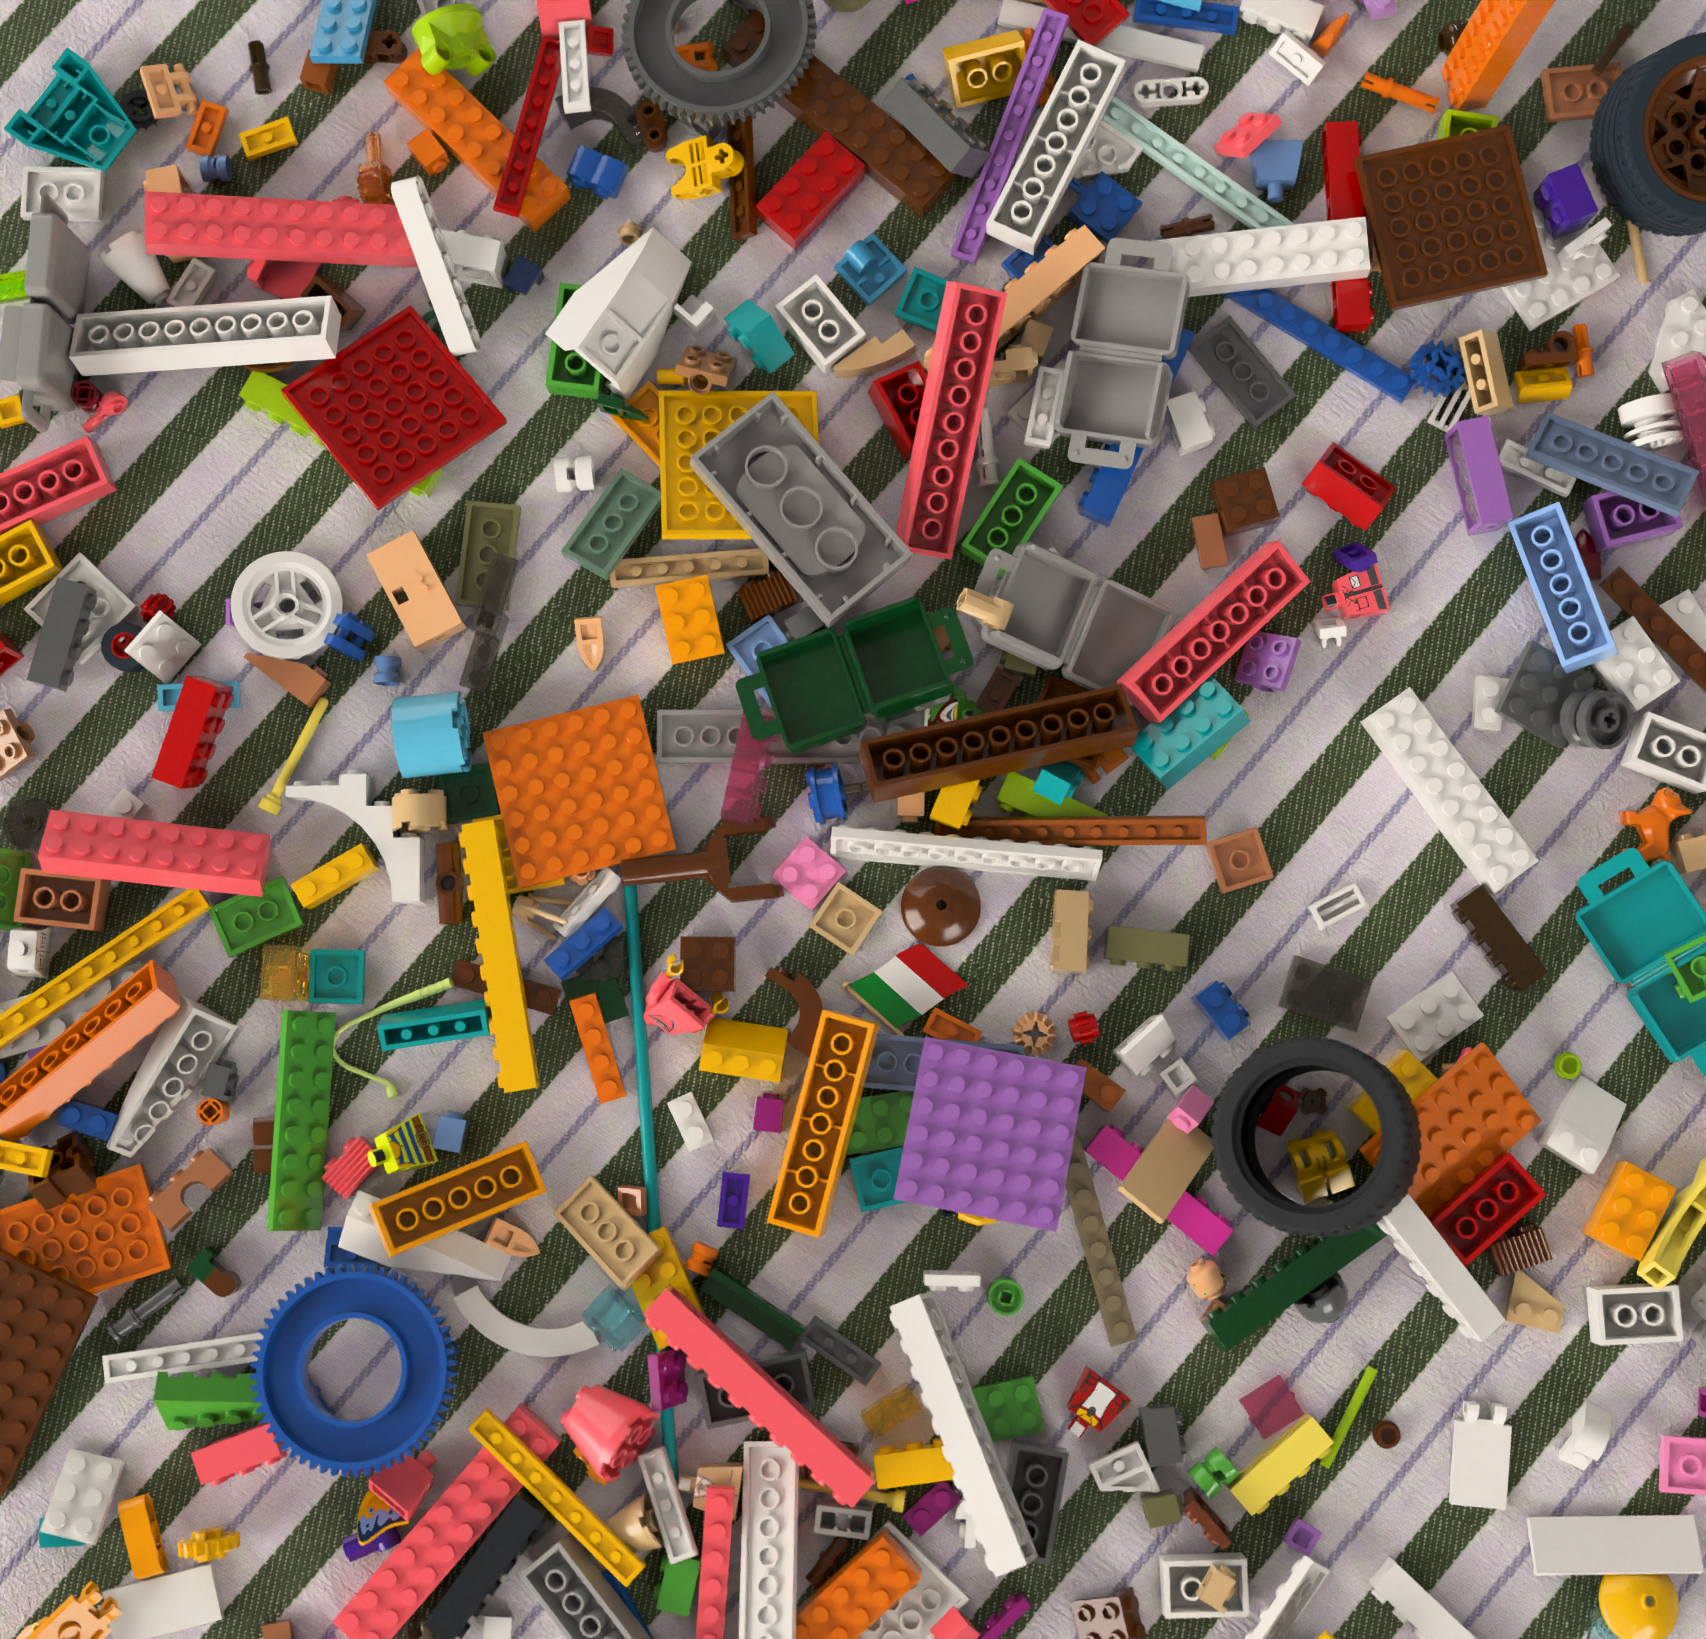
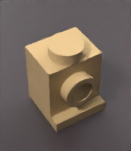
(1217, 1587)

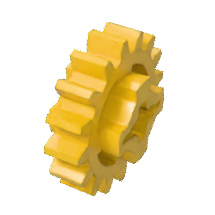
(208, 1544)

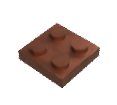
(1200, 1511)

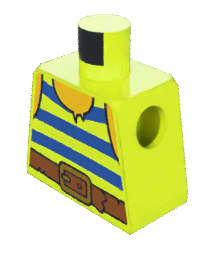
(403, 1147)

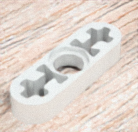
(1189, 98)

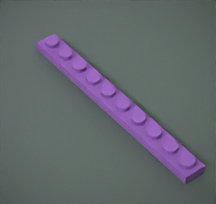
(1010, 134)

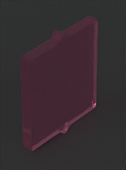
(1271, 1407)

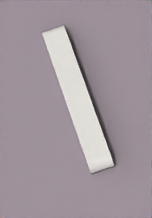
(436, 265)

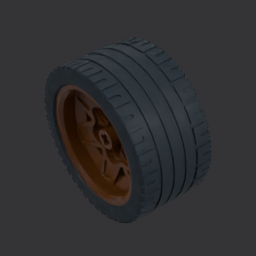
(1623, 148)

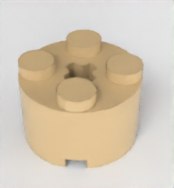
(419, 811)

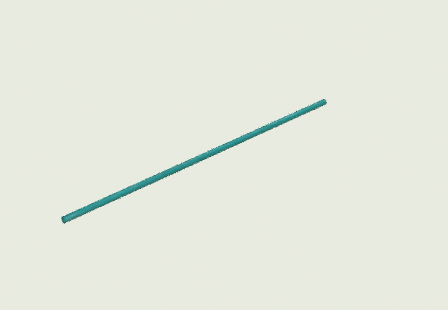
(646, 1113)

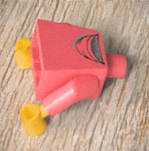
(676, 1006)

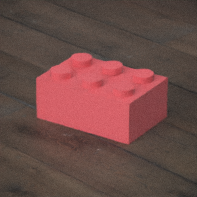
(237, 1453)

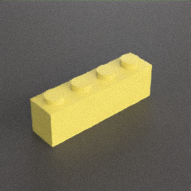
(1280, 1464)

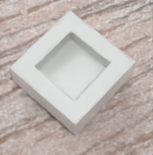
(1177, 1076)

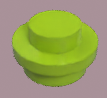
(1567, 1065)

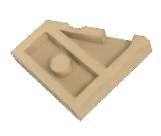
(1532, 1305)

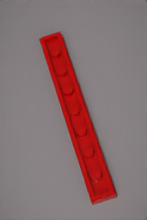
(529, 129)

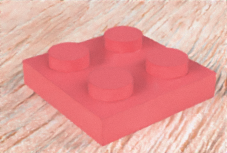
(1247, 134)

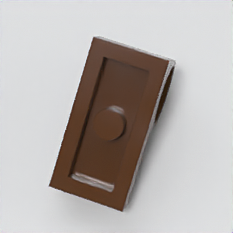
(1551, 356)

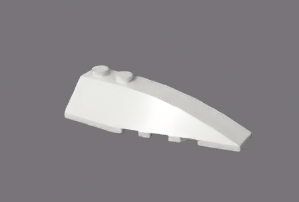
(169, 1072)
(447, 1255)

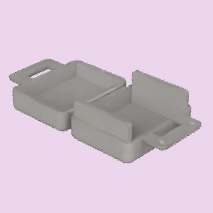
(1124, 328)
(38, 334)
(1069, 619)

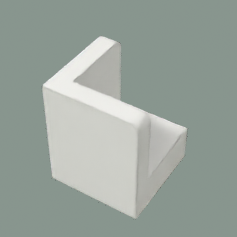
(695, 313)

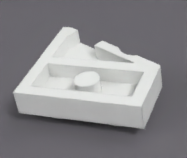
(1124, 1471)

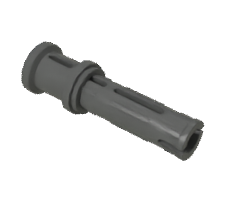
(136, 1316)

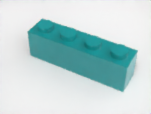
(434, 1025)

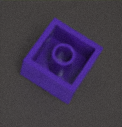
(1565, 201)

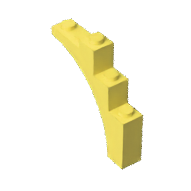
(1676, 1233)

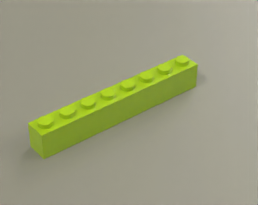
(265, 394)

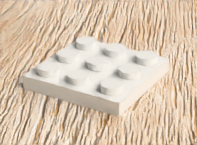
(110, 609)

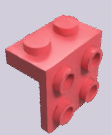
(281, 278)

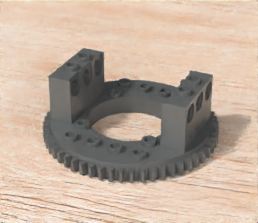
(712, 98)

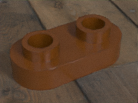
(652, 124)

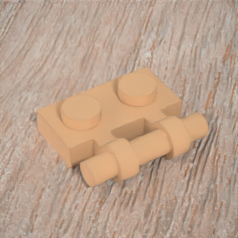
(161, 92)

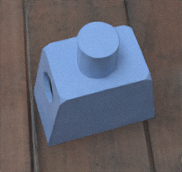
(1276, 166)

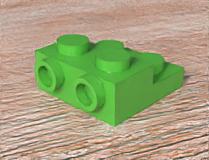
(1691, 975)

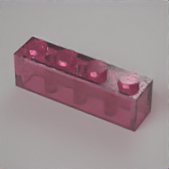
(747, 776)

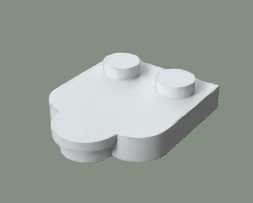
(1688, 616)

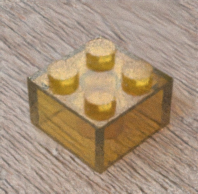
(285, 973)

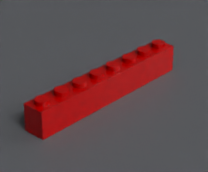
(1345, 201)

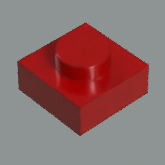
(600, 40)

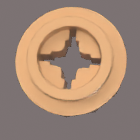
(1026, 1024)

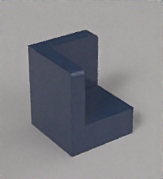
(523, 276)

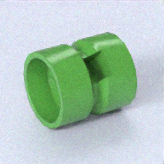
(1005, 1296)
(1214, 1462)

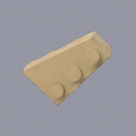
(1070, 931)

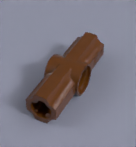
(450, 901)

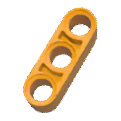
(142, 1536)

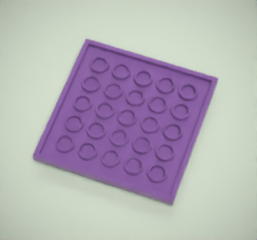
(990, 1133)

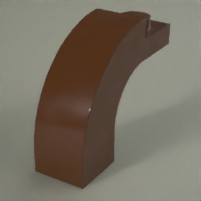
(809, 1007)

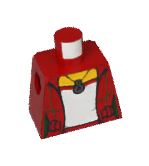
(1094, 1403)

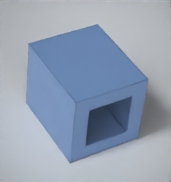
(451, 1132)

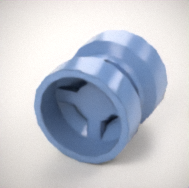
(215, 168)
(387, 670)

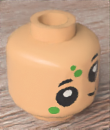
(1207, 1279)

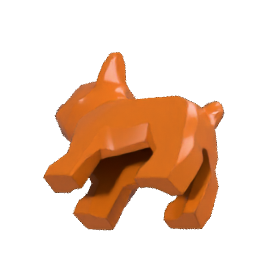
(1654, 822)

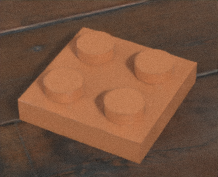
(1239, 860)

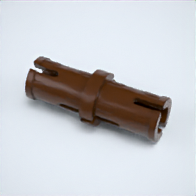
(1188, 227)
(828, 1560)

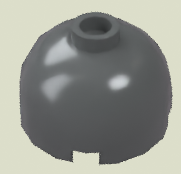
(1325, 1301)

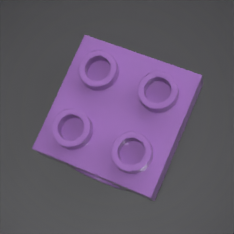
(1268, 661)

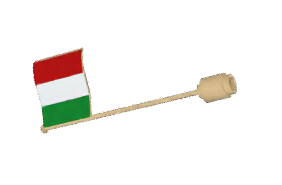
(905, 987)

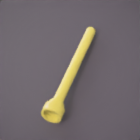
(272, 802)
(893, 1499)

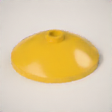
(1625, 1607)

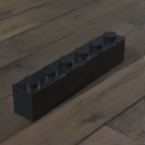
(487, 1565)

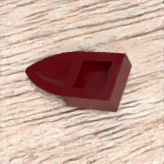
(1589, 555)

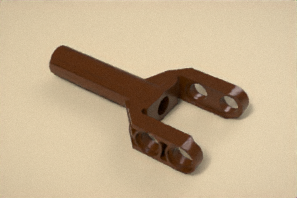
(709, 864)

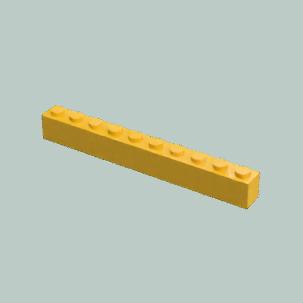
(500, 956)

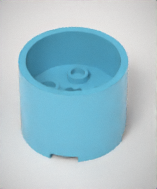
(431, 734)

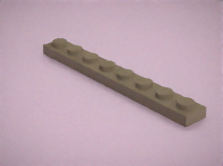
(1097, 1248)

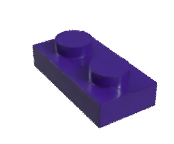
(1355, 557)
(733, 1200)

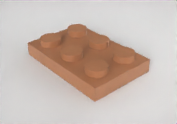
(1575, 91)

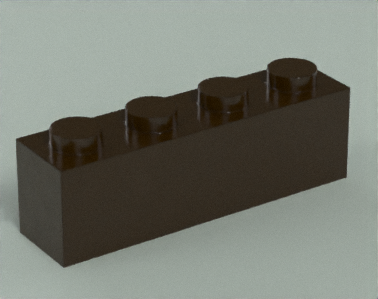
(1498, 939)

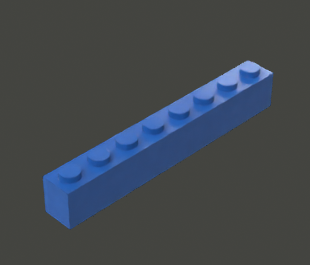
(1111, 482)

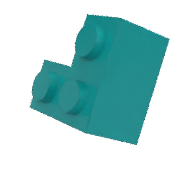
(760, 335)

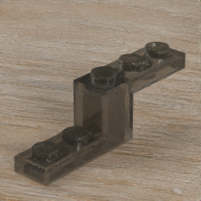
(489, 623)

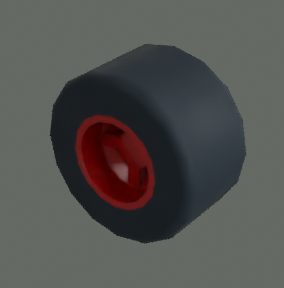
(114, 644)

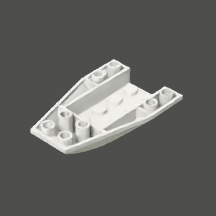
(624, 311)

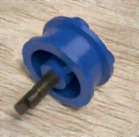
(830, 793)

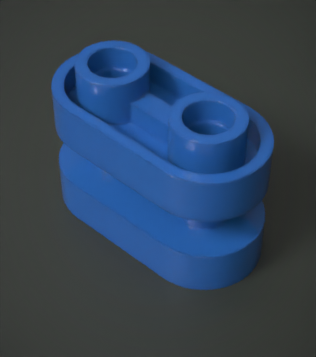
(359, 629)

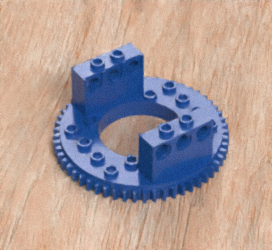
(294, 1402)

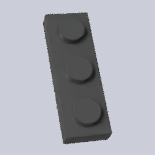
(840, 1350)

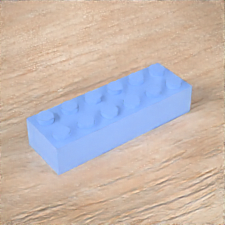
(1562, 588)

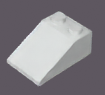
(1145, 1044)
(1583, 1125)

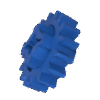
(1437, 369)

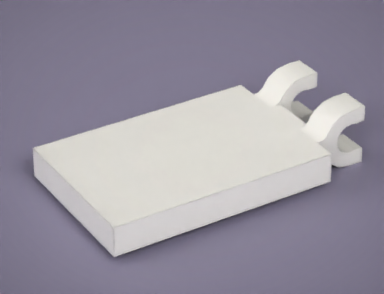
(1480, 1458)

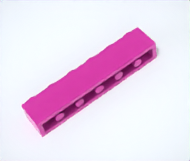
(1188, 1214)

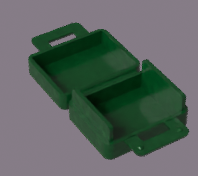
(879, 666)

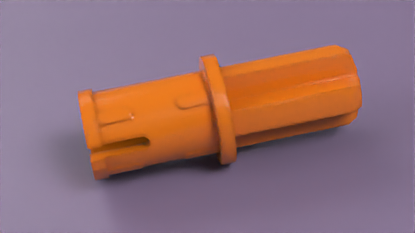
(1584, 351)

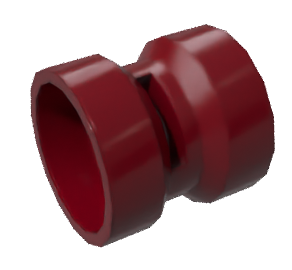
(91, 400)

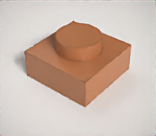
(633, 1199)

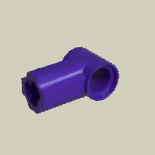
(384, 1541)

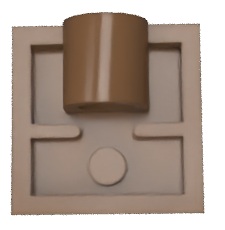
(716, 367)
(14, 743)

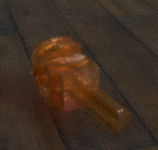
(374, 175)

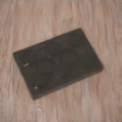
(1325, 993)

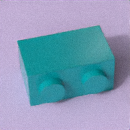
(1059, 781)

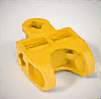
(704, 165)

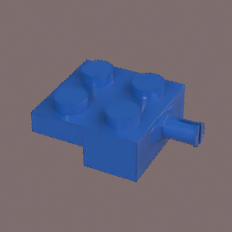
(1103, 206)

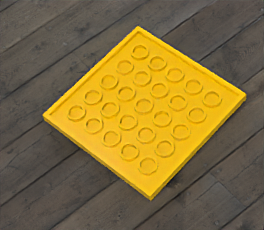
(685, 427)

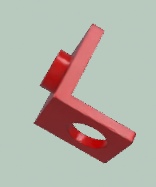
(1279, 1111)

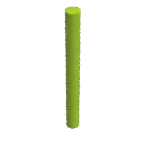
(1349, 1415)

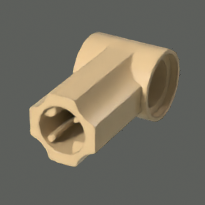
(991, 610)

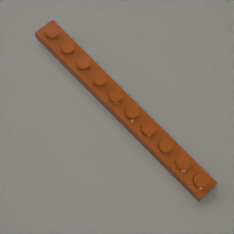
(1086, 830)

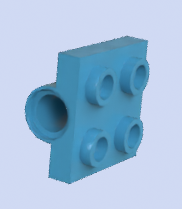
(870, 269)

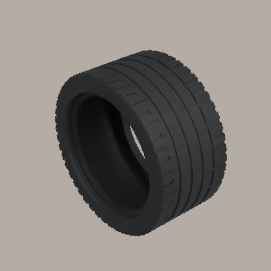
(1236, 1128)

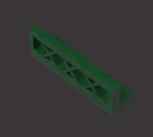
(753, 1308)

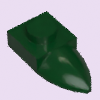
(616, 405)

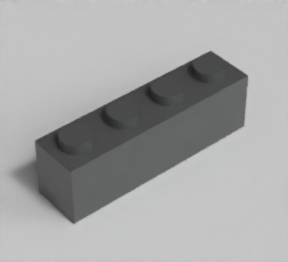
(62, 635)

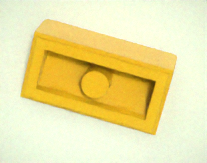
(1542, 385)

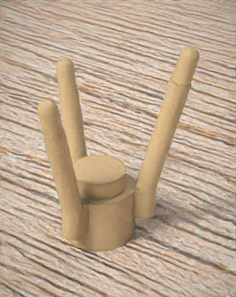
(527, 908)

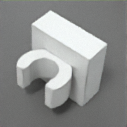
(1330, 628)

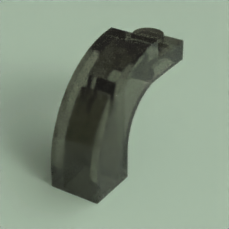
(610, 108)

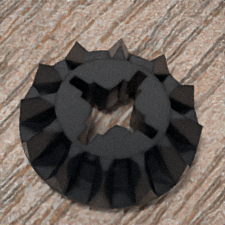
(138, 99)

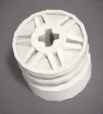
(1650, 422)

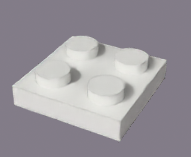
(163, 647)
(963, 1280)

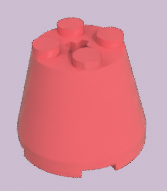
(609, 1429)

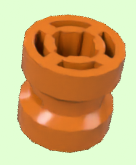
(219, 1111)
(702, 1258)

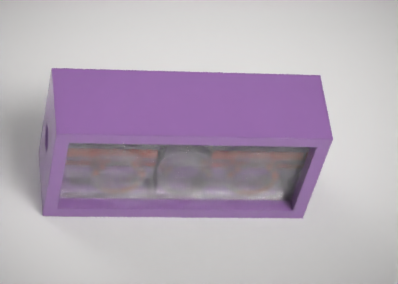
(1478, 475)

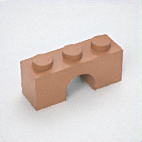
(169, 1203)

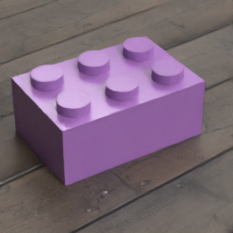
(1622, 521)

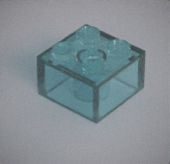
(614, 1319)

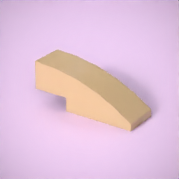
(875, 356)

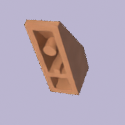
(295, 677)

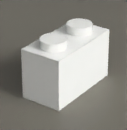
(1189, 423)

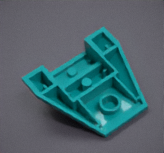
(75, 117)

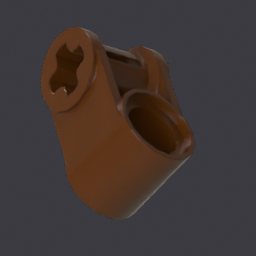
(382, 46)

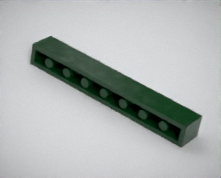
(1285, 1285)

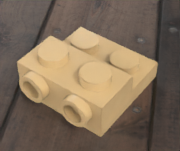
(1015, 368)

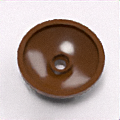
(935, 925)

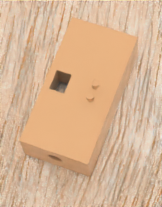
(416, 591)

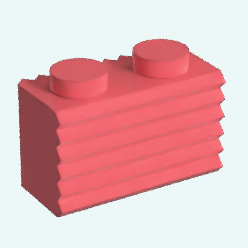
(351, 1169)

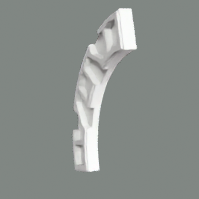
(519, 1336)

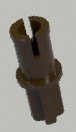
(259, 67)

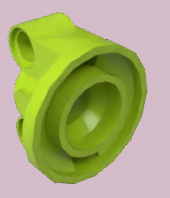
(453, 40)

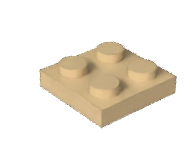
(845, 918)

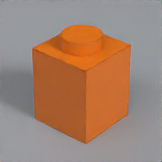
(428, 152)

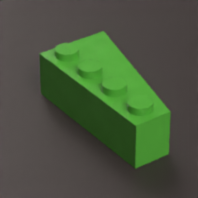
(205, 1401)

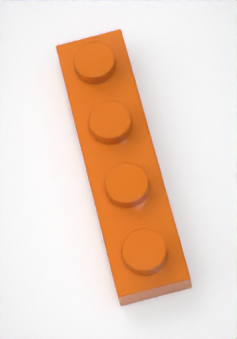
(597, 1047)

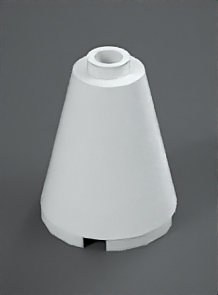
(137, 268)

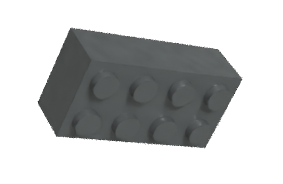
(937, 127)
(786, 1368)
(1037, 1482)

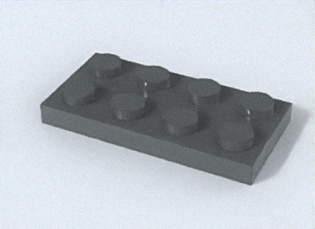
(1242, 372)

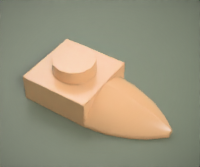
(590, 639)
(511, 1239)

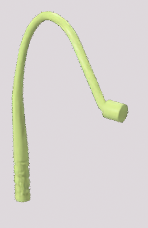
(419, 994)

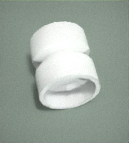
(584, 474)

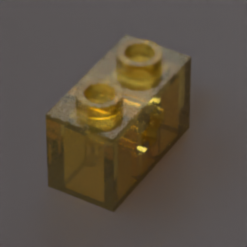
(891, 1410)

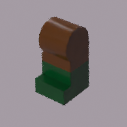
(213, 1274)

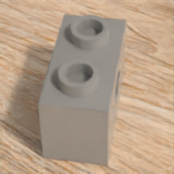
(843, 1520)

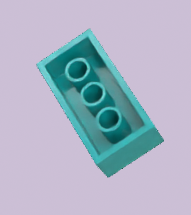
(1190, 733)

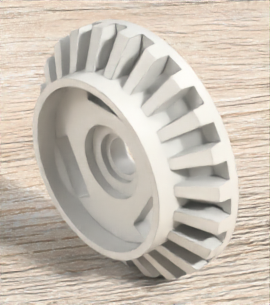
(284, 574)

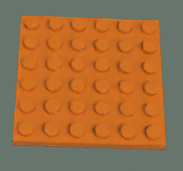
(579, 791)

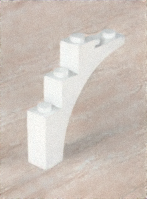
(353, 797)

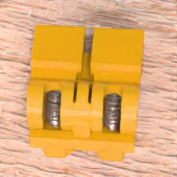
(1319, 1163)

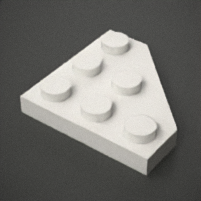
(1108, 152)
(1681, 333)

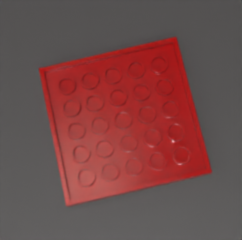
(394, 407)

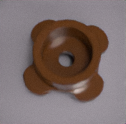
(1319, 1107)

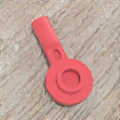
(110, 404)

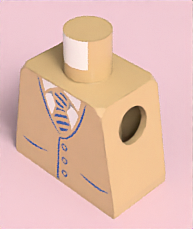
(713, 1474)

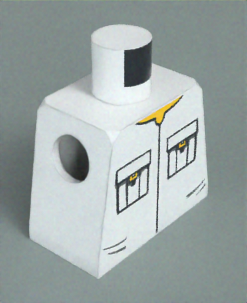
(30, 951)

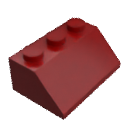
(899, 403)
(1349, 486)

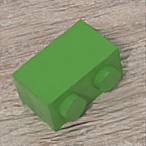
(678, 1585)

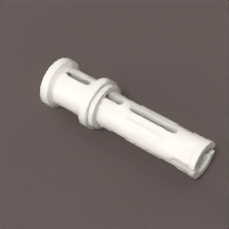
(987, 460)

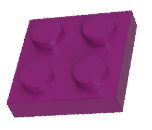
(667, 1379)

